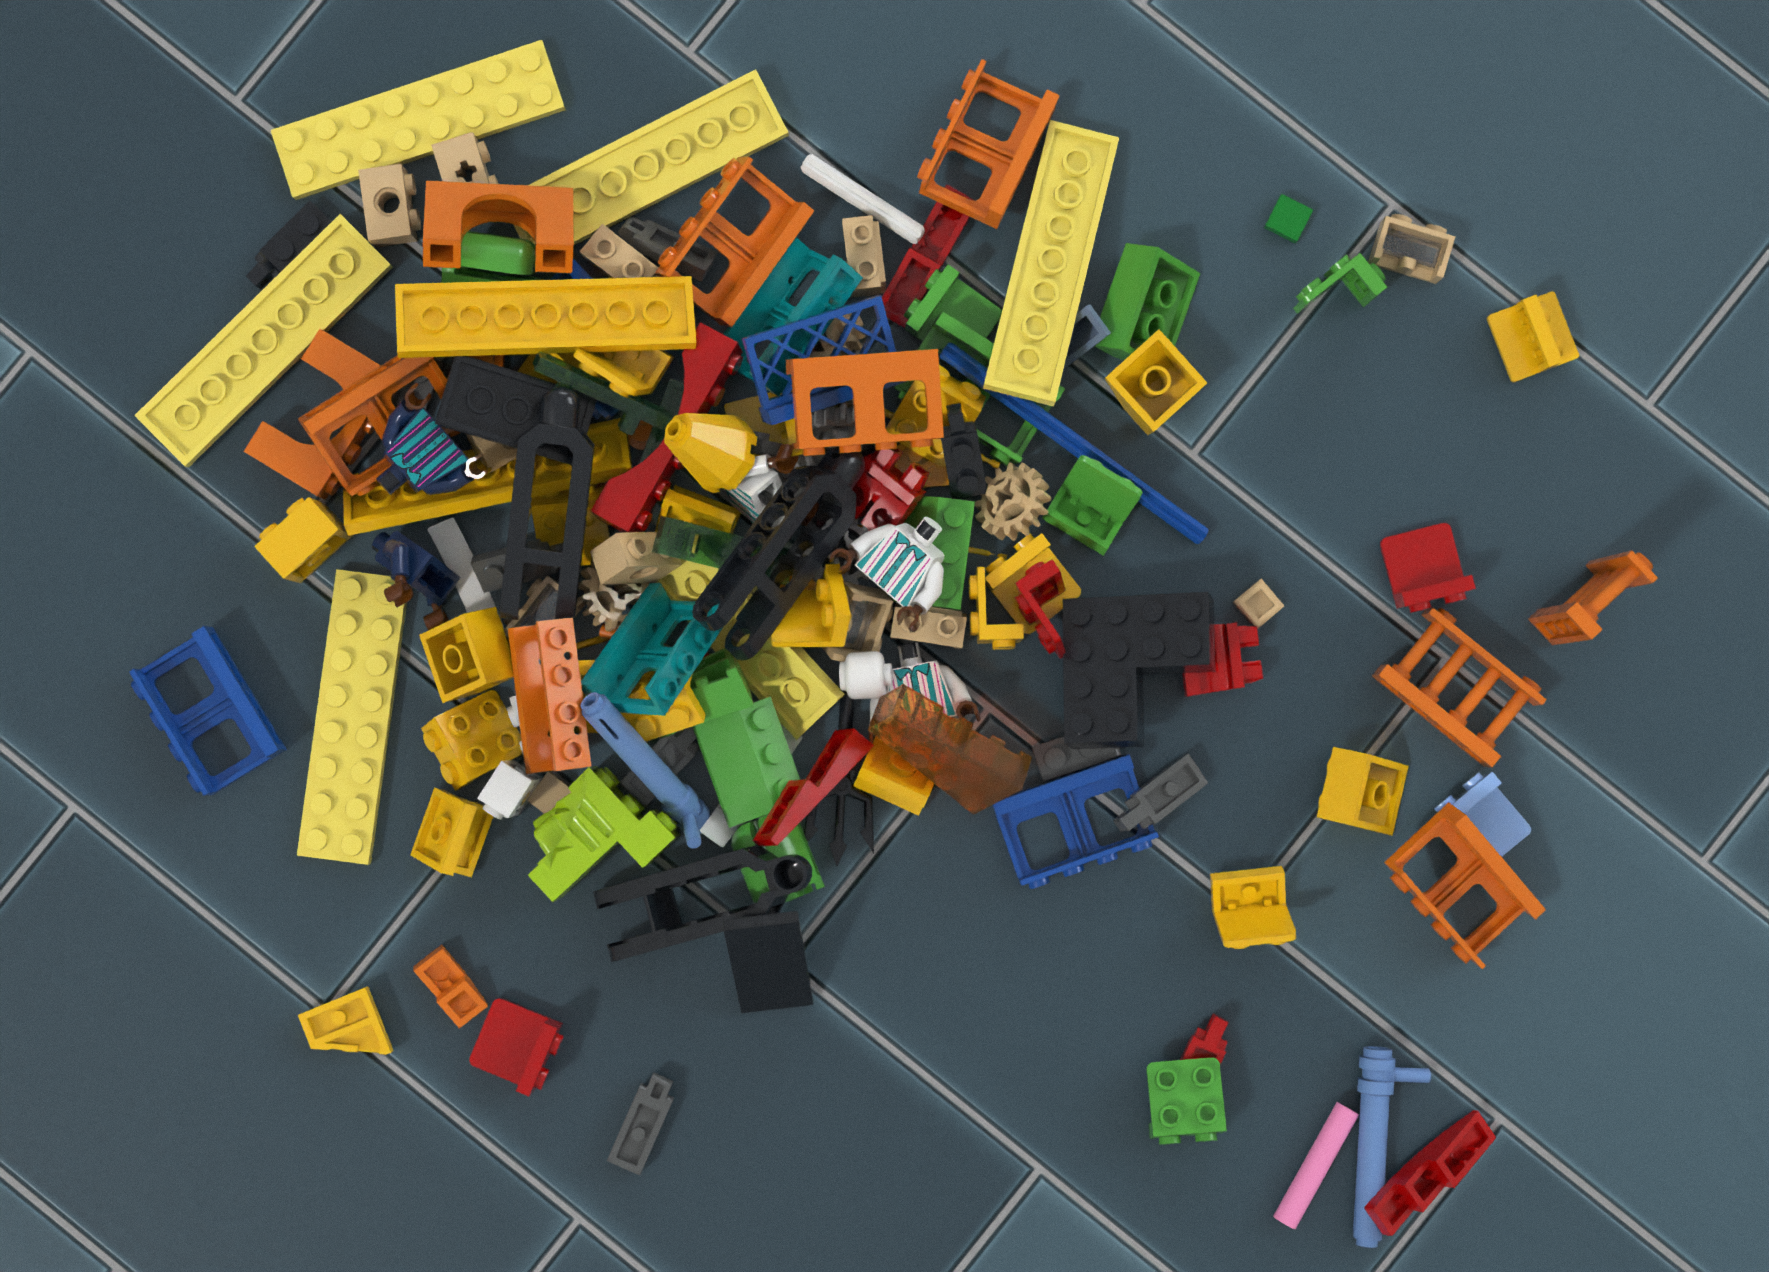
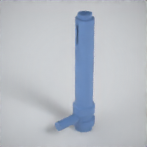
(676, 799)
(1375, 1089)

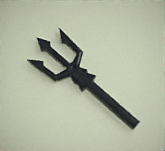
(842, 789)

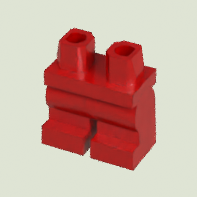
(886, 492)
(1230, 669)

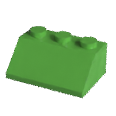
(1146, 295)
(955, 519)
(747, 760)

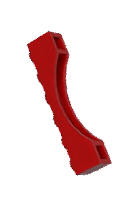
(632, 495)

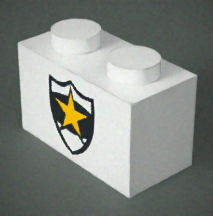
(508, 790)

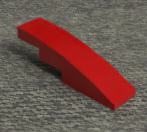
(1425, 1175)

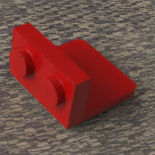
(1424, 567)
(1037, 588)
(516, 1045)

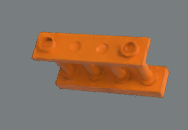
(1578, 615)
(1425, 700)

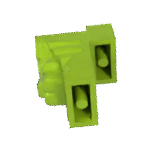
(589, 826)

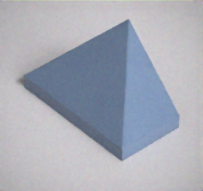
(1086, 333)

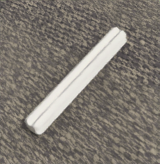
(862, 199)

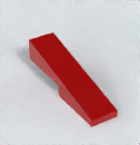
(922, 259)
(800, 796)

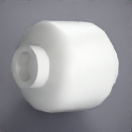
(865, 675)

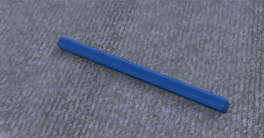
(1075, 444)

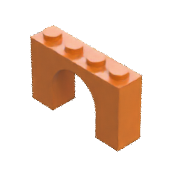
(459, 206)
(302, 461)

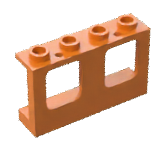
(1005, 158)
(750, 256)
(866, 377)
(370, 398)
(549, 696)
(1475, 864)

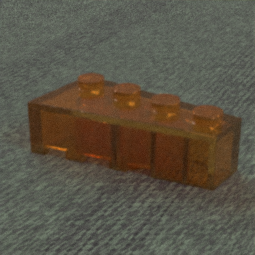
(947, 749)

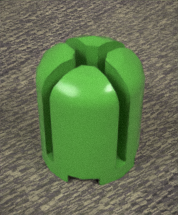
(493, 259)
(792, 844)

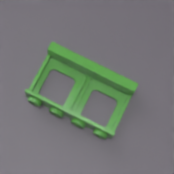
(947, 330)

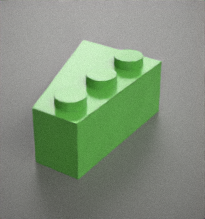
(720, 685)

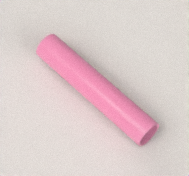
(1316, 1165)

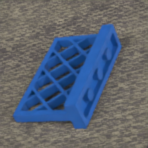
(781, 407)

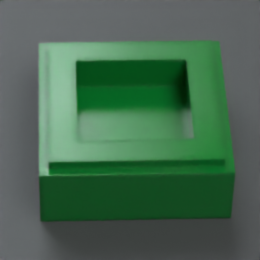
(1288, 218)

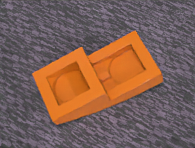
(451, 986)

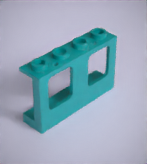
(771, 307)
(640, 649)

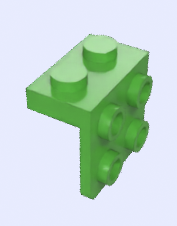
(1359, 276)
(955, 299)
(1092, 504)
(1185, 1100)

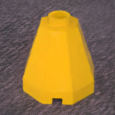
(712, 448)

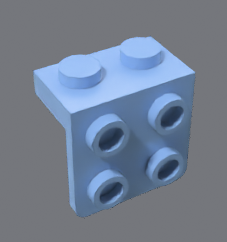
(1490, 812)

